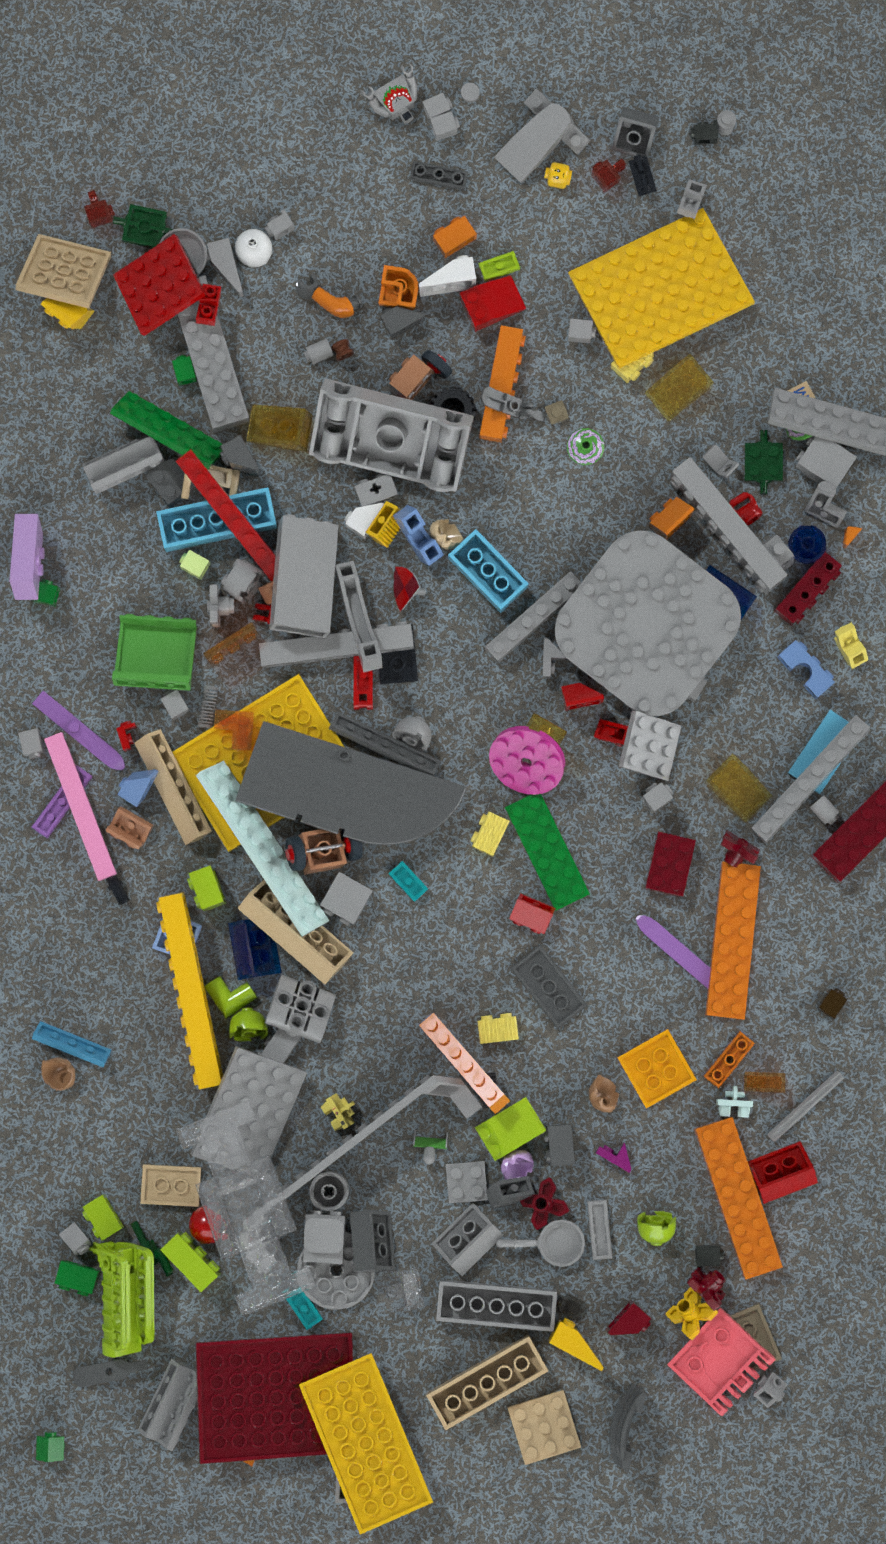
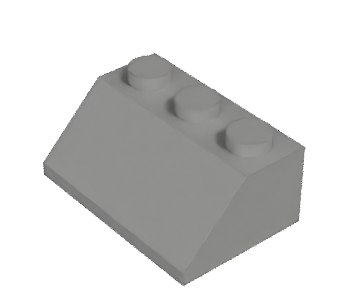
(467, 1239)

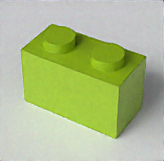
(102, 1217)

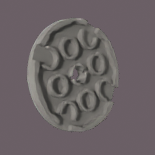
(338, 1290)

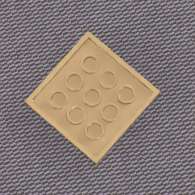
(63, 271)

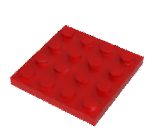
(159, 285)

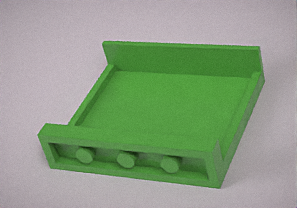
(155, 652)

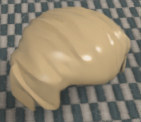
(445, 534)

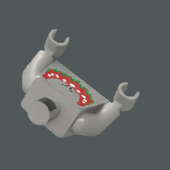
(395, 97)

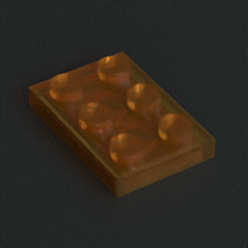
(231, 644)

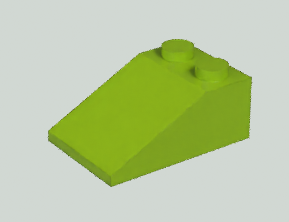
(510, 1128)

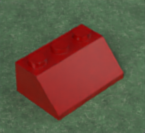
(782, 1172)

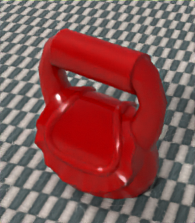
(748, 513)

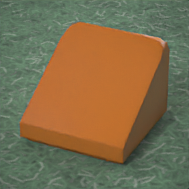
(849, 535)

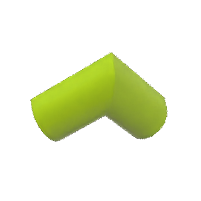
(228, 1001)

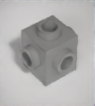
(772, 1386)

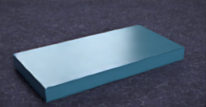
(825, 733)

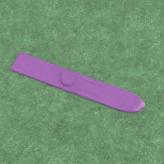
(79, 731)
(674, 949)

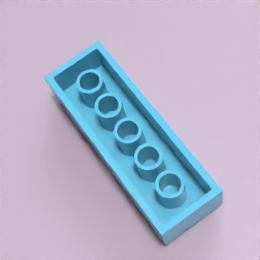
(200, 524)

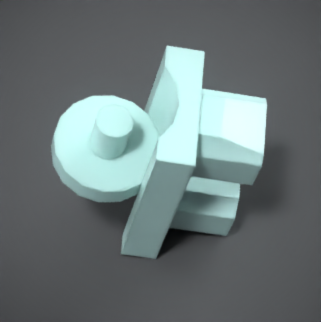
(724, 1106)

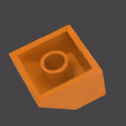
(671, 518)

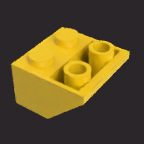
(68, 314)

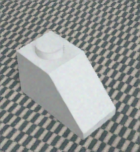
(361, 518)

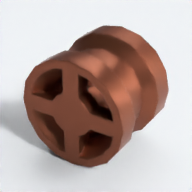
(342, 349)

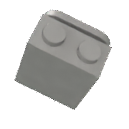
(825, 461)
(324, 1237)

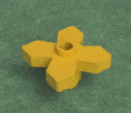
(690, 1312)

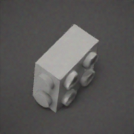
(346, 899)

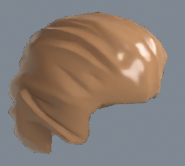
(58, 1073)
(603, 1094)

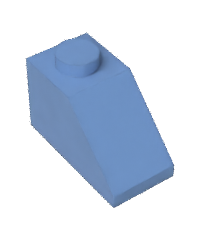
(137, 786)

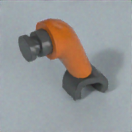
(339, 307)

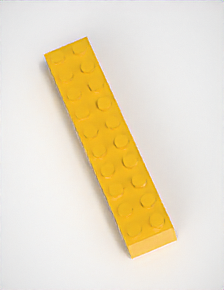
(191, 990)

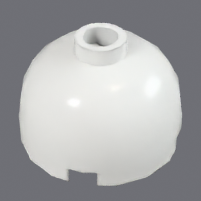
(256, 254)

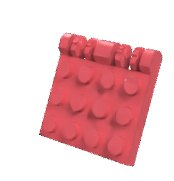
(718, 1360)

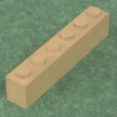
(173, 787)

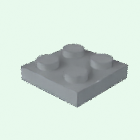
(466, 1182)

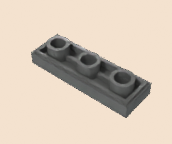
(427, 173)

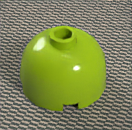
(248, 1024)
(656, 1228)

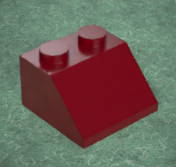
(629, 1321)

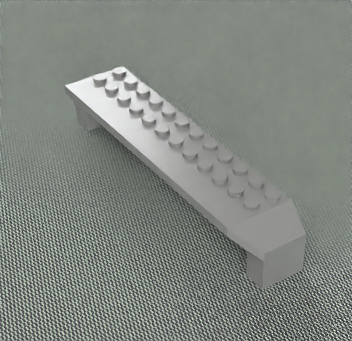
(434, 1085)

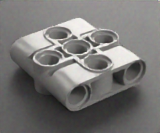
(321, 1005)

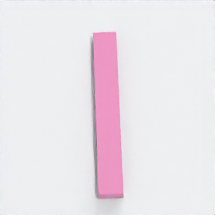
(80, 806)

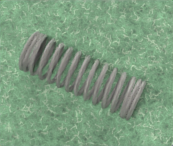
(204, 704)

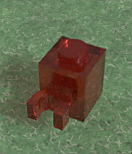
(606, 174)
(98, 212)

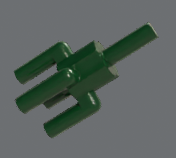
(159, 1256)

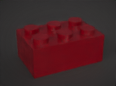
(670, 864)

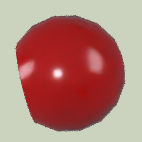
(200, 1227)

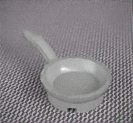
(559, 1243)

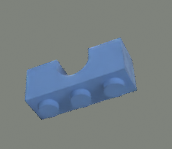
(412, 527)
(796, 655)

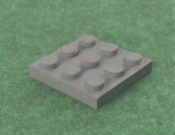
(650, 746)

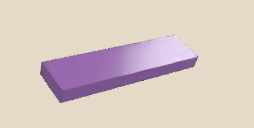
(57, 808)

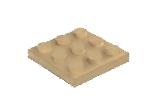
(544, 1427)

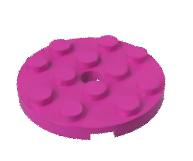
(528, 778)

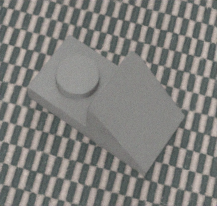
(550, 652)

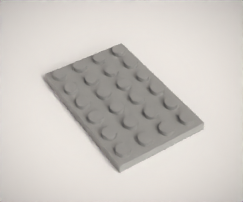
(271, 1091)

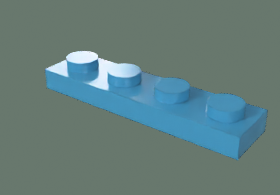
(71, 1044)

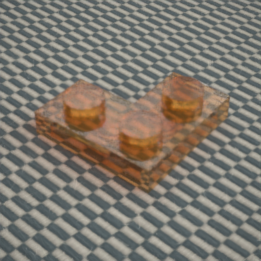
(240, 723)

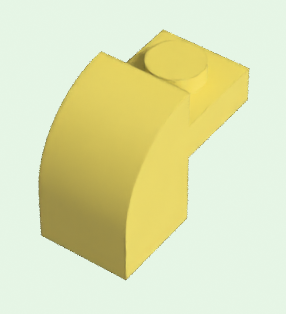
(850, 646)

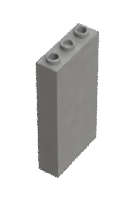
(304, 576)

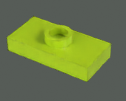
(499, 266)

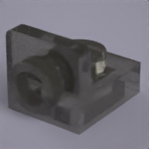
(570, 1305)

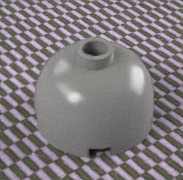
(413, 732)

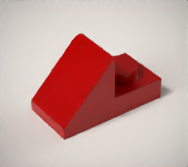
(611, 732)

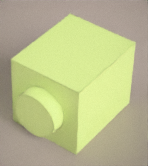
(194, 564)

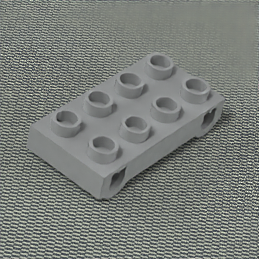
(390, 435)

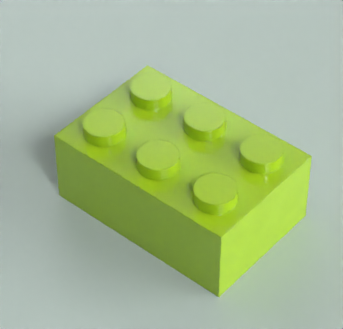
(191, 1260)

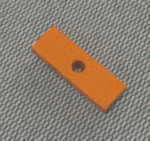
(721, 1069)

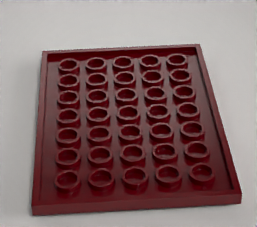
(253, 1395)

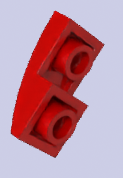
(209, 305)

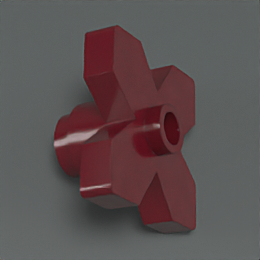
(738, 850)
(554, 1206)
(708, 1286)

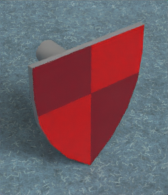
(405, 587)

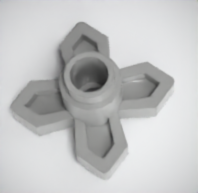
(219, 605)

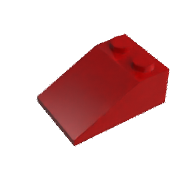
(491, 302)

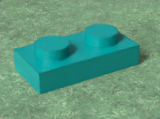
(408, 881)
(305, 1310)

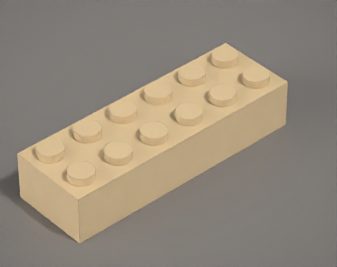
(316, 951)
(487, 1382)

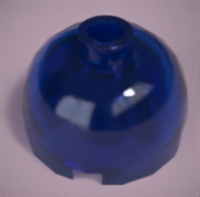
(810, 537)

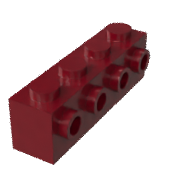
(808, 588)

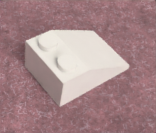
(453, 277)

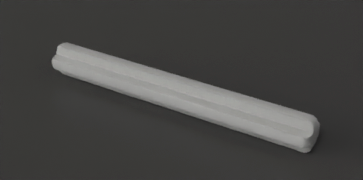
(805, 1106)

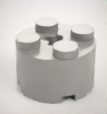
(242, 580)
(329, 1202)

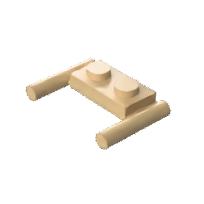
(225, 477)

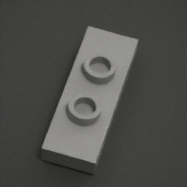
(599, 1229)

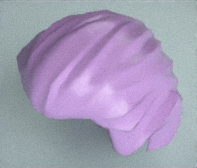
(517, 1164)

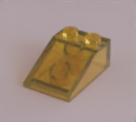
(679, 387)
(280, 427)
(738, 787)

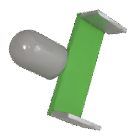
(430, 1145)

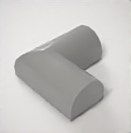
(821, 506)

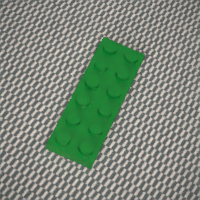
(166, 428)
(547, 851)

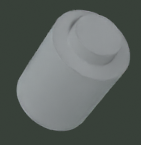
(726, 122)
(318, 352)
(825, 810)

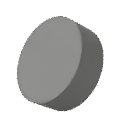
(470, 92)

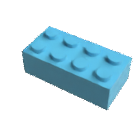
(488, 571)

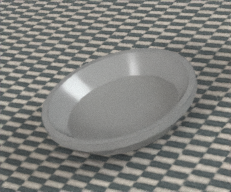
(193, 247)

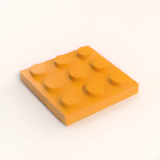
(656, 1068)

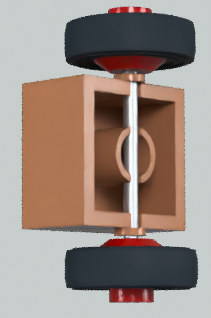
(416, 374)
(320, 851)

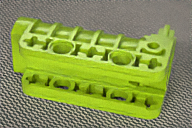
(126, 1296)

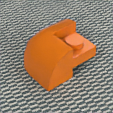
(398, 288)

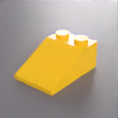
(571, 1341)

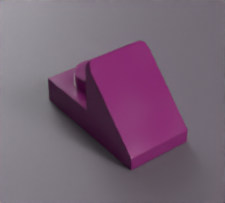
(621, 1158)

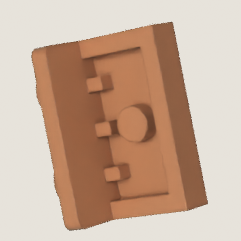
(129, 828)

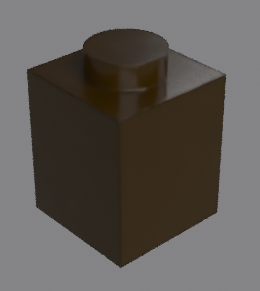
(832, 1002)

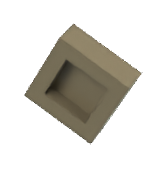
(556, 412)

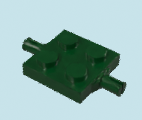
(143, 226)
(764, 462)

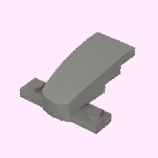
(540, 137)

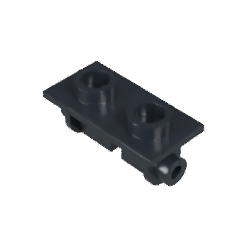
(642, 175)

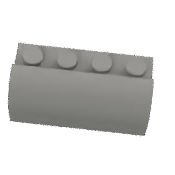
(122, 463)
(171, 1405)

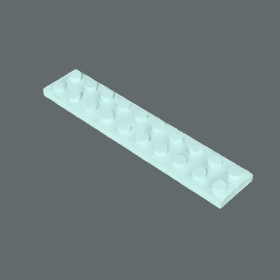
(263, 849)

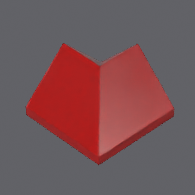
(580, 696)

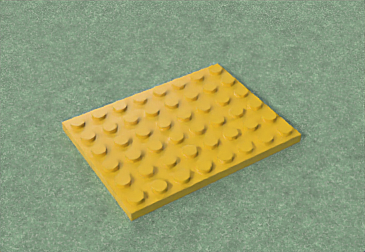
(661, 288)
(285, 706)

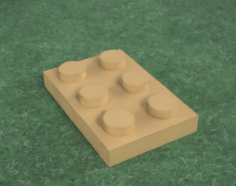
(170, 1185)

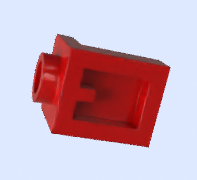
(126, 739)

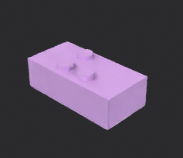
(26, 557)

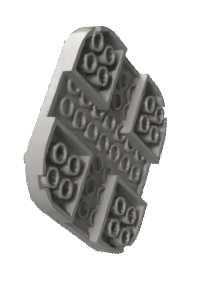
(647, 623)

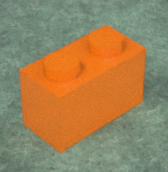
(454, 236)

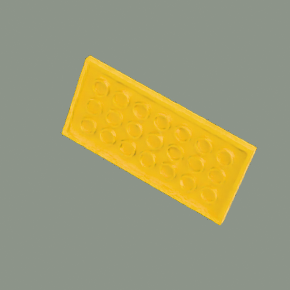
(366, 1443)

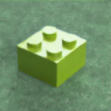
(206, 888)

